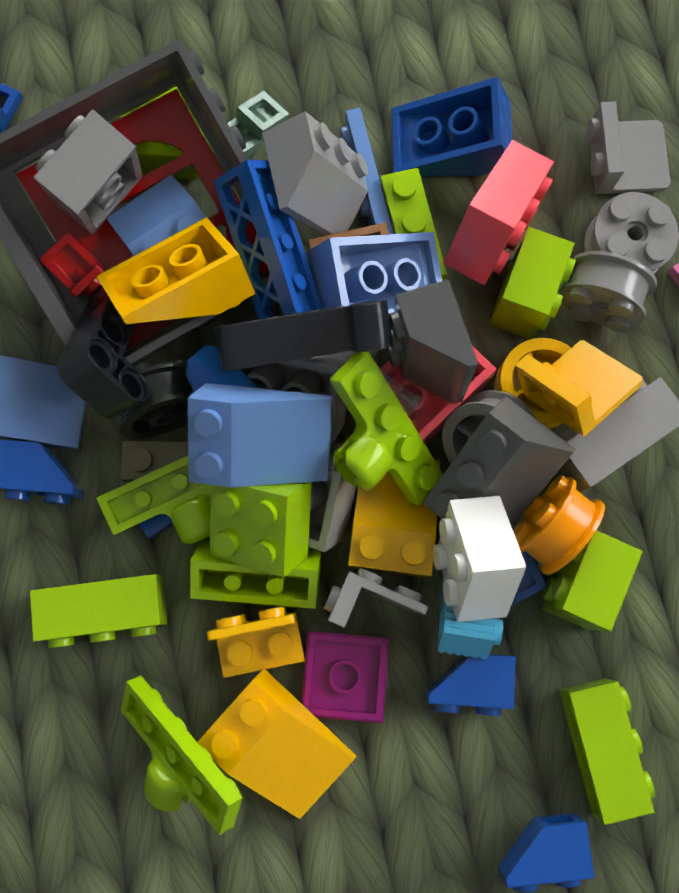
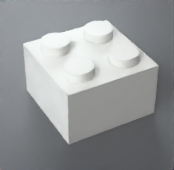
(478, 559)

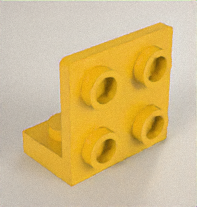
(579, 386)
(258, 643)

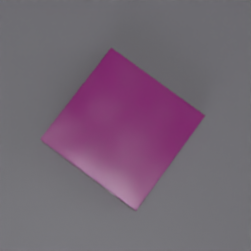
(345, 676)

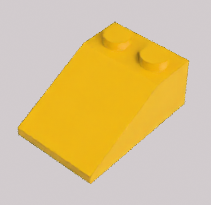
(179, 278)
(391, 532)
(276, 746)

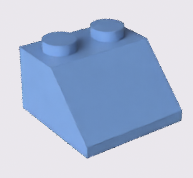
(155, 215)

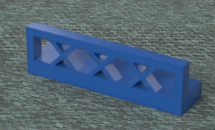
(275, 241)

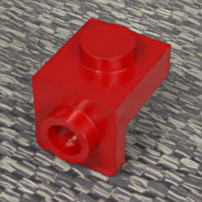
(73, 265)

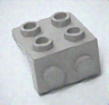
(626, 153)
(341, 600)

